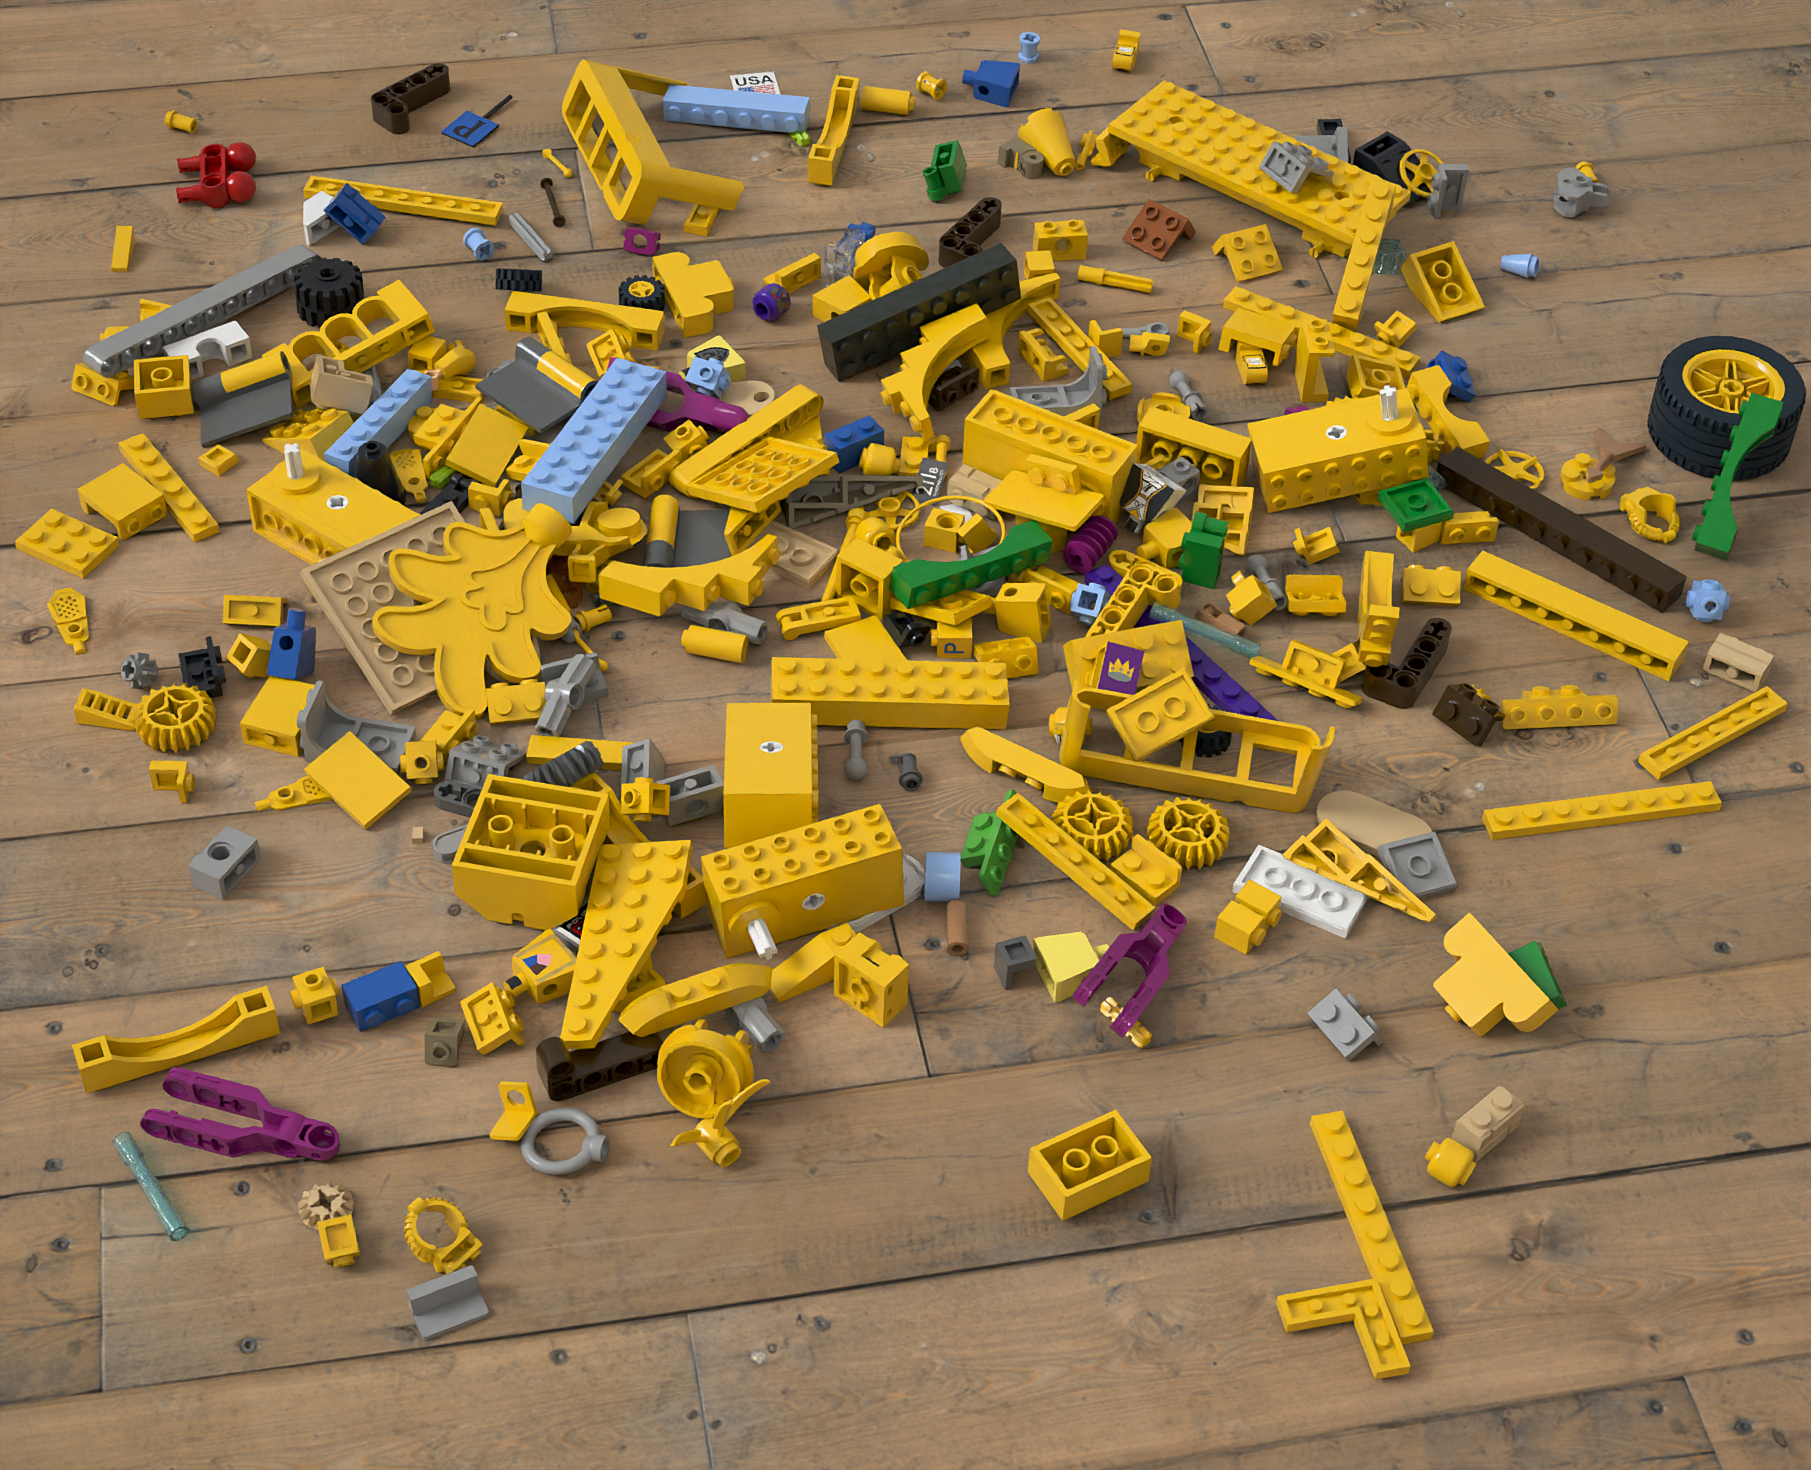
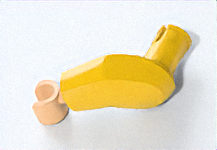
(456, 361)

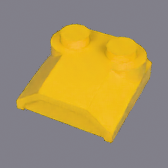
(1369, 375)

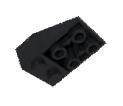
(1382, 159)

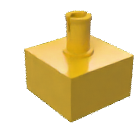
(866, 575)

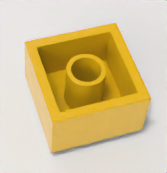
(163, 386)

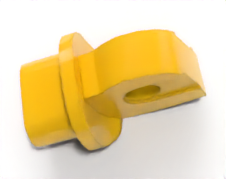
(1147, 343)

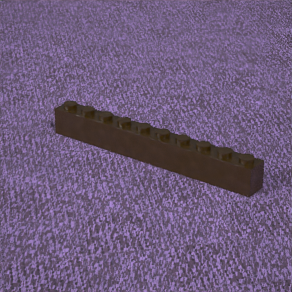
(1561, 530)

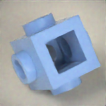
(708, 377)
(1704, 592)
(1084, 598)

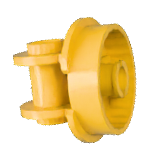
(889, 263)
(719, 1058)

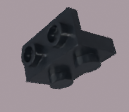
(201, 669)

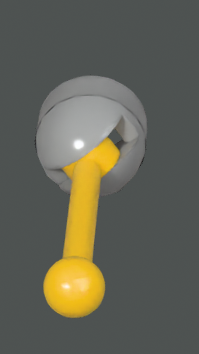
(574, 635)

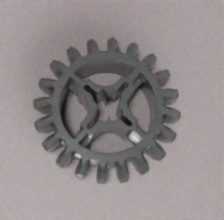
(568, 766)

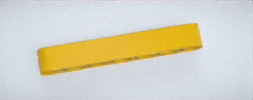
(773, 420)

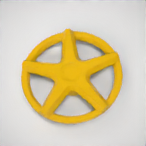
(1423, 172)
(1517, 470)
(891, 507)

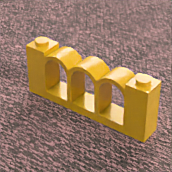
(393, 302)

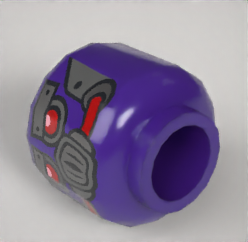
(771, 302)

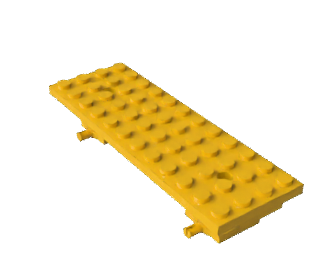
(1214, 145)

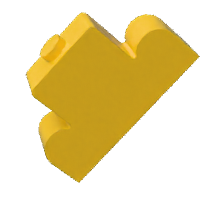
(694, 291)
(1488, 983)

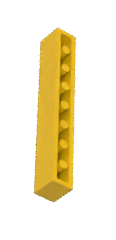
(1575, 615)

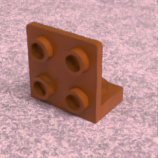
(1157, 230)

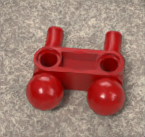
(217, 182)

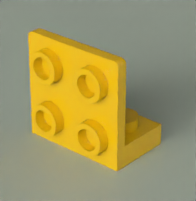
(1249, 253)

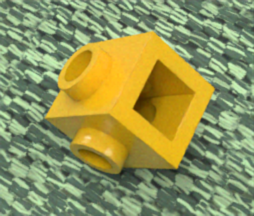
(687, 439)
(423, 749)
(639, 796)
(315, 995)

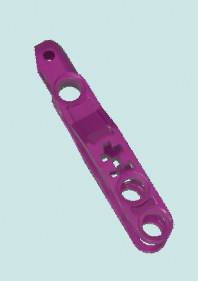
(699, 408)
(1149, 951)
(282, 1130)

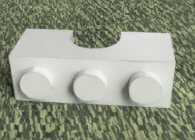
(224, 343)

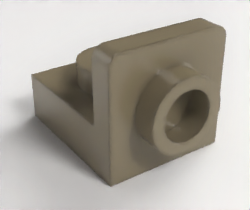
(443, 1041)

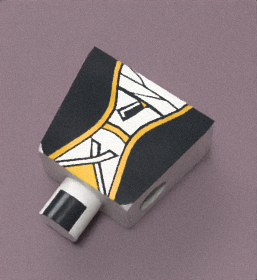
(1148, 496)

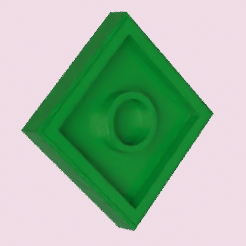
(1415, 505)

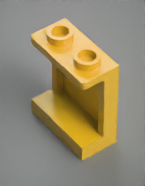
(1260, 332)
(1312, 343)
(123, 500)
(273, 716)

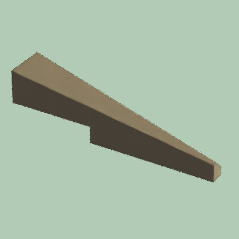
(837, 494)

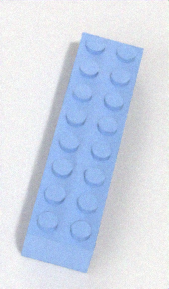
(595, 439)

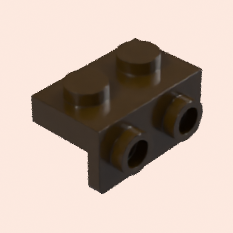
(953, 386)
(1467, 712)

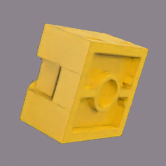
(871, 979)

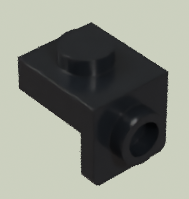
(905, 630)

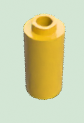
(887, 100)
(715, 643)

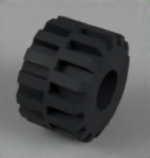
(327, 289)

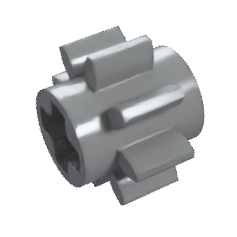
(139, 670)

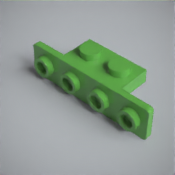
(990, 845)

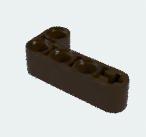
(394, 102)
(970, 232)
(1404, 684)
(588, 1069)

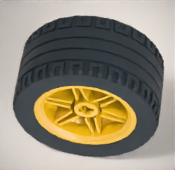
(1701, 400)

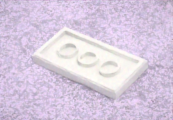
(1304, 892)

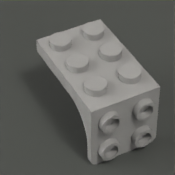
(1072, 396)
(325, 724)

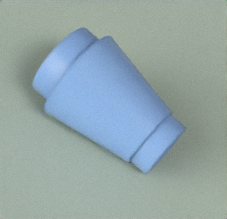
(1521, 264)

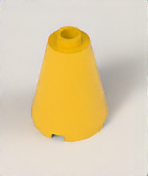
(1049, 136)

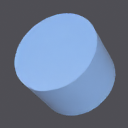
(942, 876)

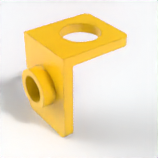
(516, 1116)

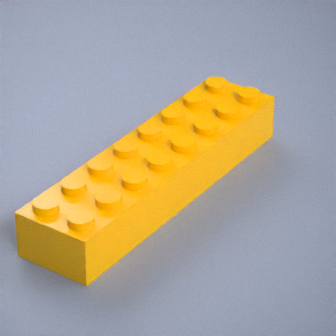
(895, 691)

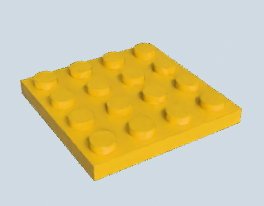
(763, 474)

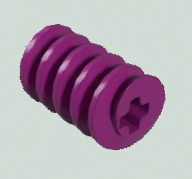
(1090, 544)

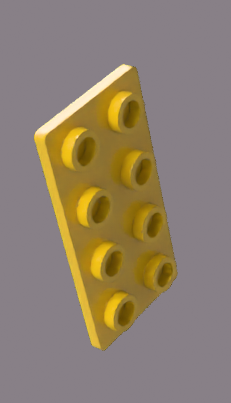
(1046, 494)

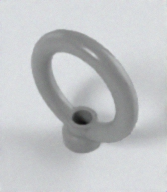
(594, 1145)

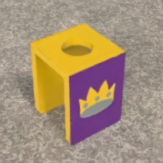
(1117, 668)

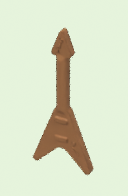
(1610, 451)

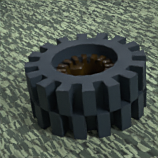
(518, 279)

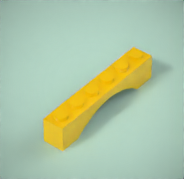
(841, 112)
(1363, 254)
(639, 326)
(625, 831)
(115, 1060)

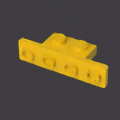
(441, 433)
(1311, 669)
(1559, 709)

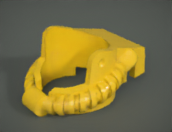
(1651, 500)
(447, 1258)

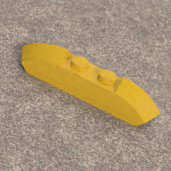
(993, 751)
(695, 997)

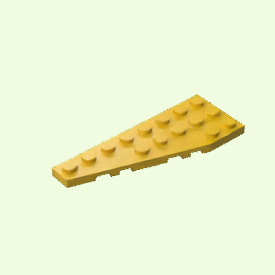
(626, 909)

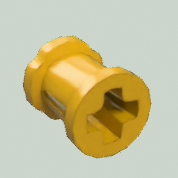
(931, 85)

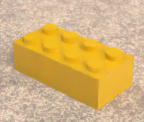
(1215, 452)
(1162, 645)

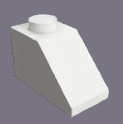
(315, 221)

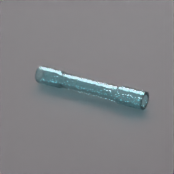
(1234, 642)
(166, 1212)

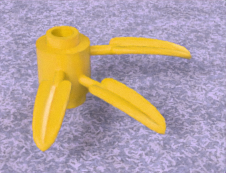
(714, 1136)

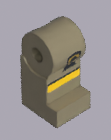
(1022, 158)

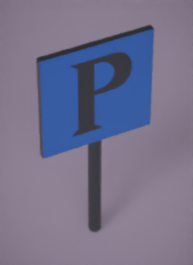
(471, 128)

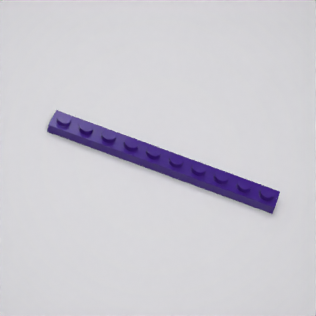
(1207, 674)

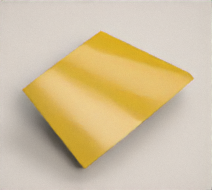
(1230, 505)

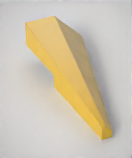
(1340, 860)

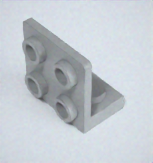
(1334, 145)
(1292, 164)
(478, 757)

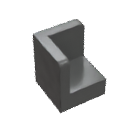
(1011, 957)

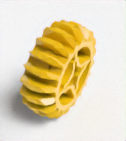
(174, 717)
(1095, 823)
(1189, 825)

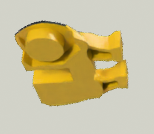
(596, 539)

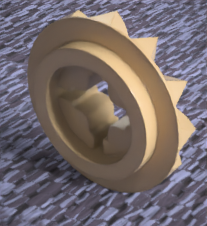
(312, 1212)

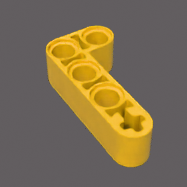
(1136, 591)

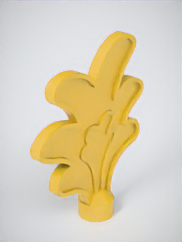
(478, 605)

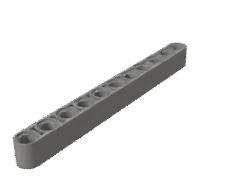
(197, 312)

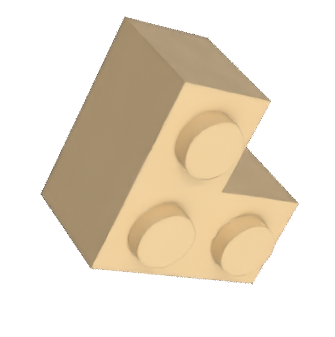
(338, 388)

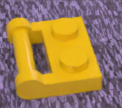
(917, 448)

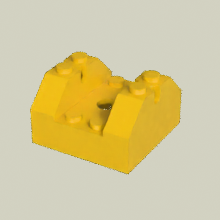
(500, 853)

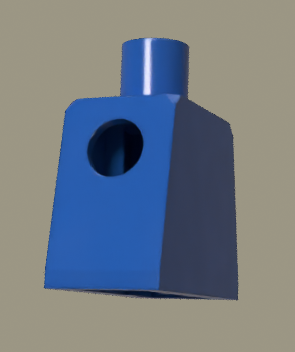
(994, 81)
(293, 647)

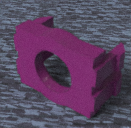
(651, 237)

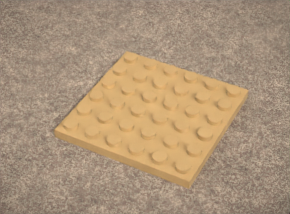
(359, 584)

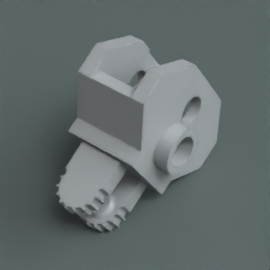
(1579, 193)

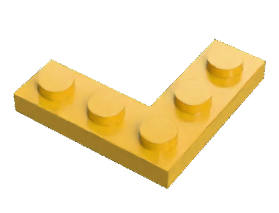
(1353, 1302)

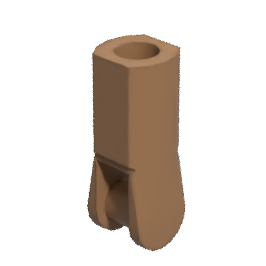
(1217, 618)
(956, 928)

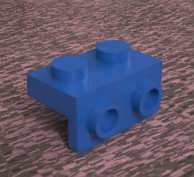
(1457, 373)

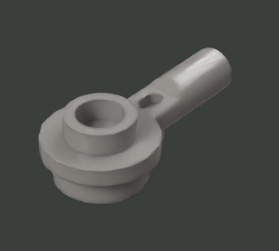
(1158, 327)

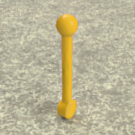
(547, 153)

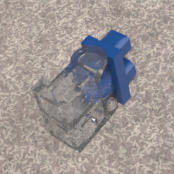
(840, 256)

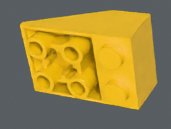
(312, 430)

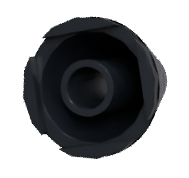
(378, 472)

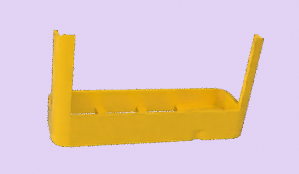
(606, 91)
(1255, 733)

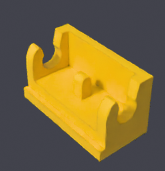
(1040, 357)

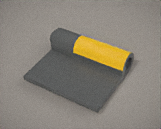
(538, 386)
(244, 398)
(684, 536)

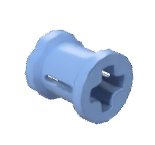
(1029, 44)
(476, 240)

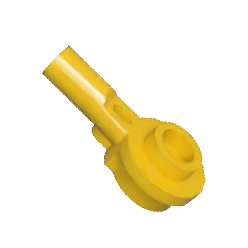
(1088, 143)

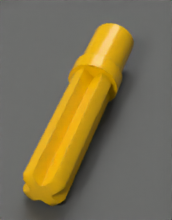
(1102, 276)

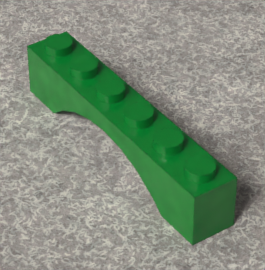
(1757, 425)
(927, 581)

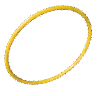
(954, 497)

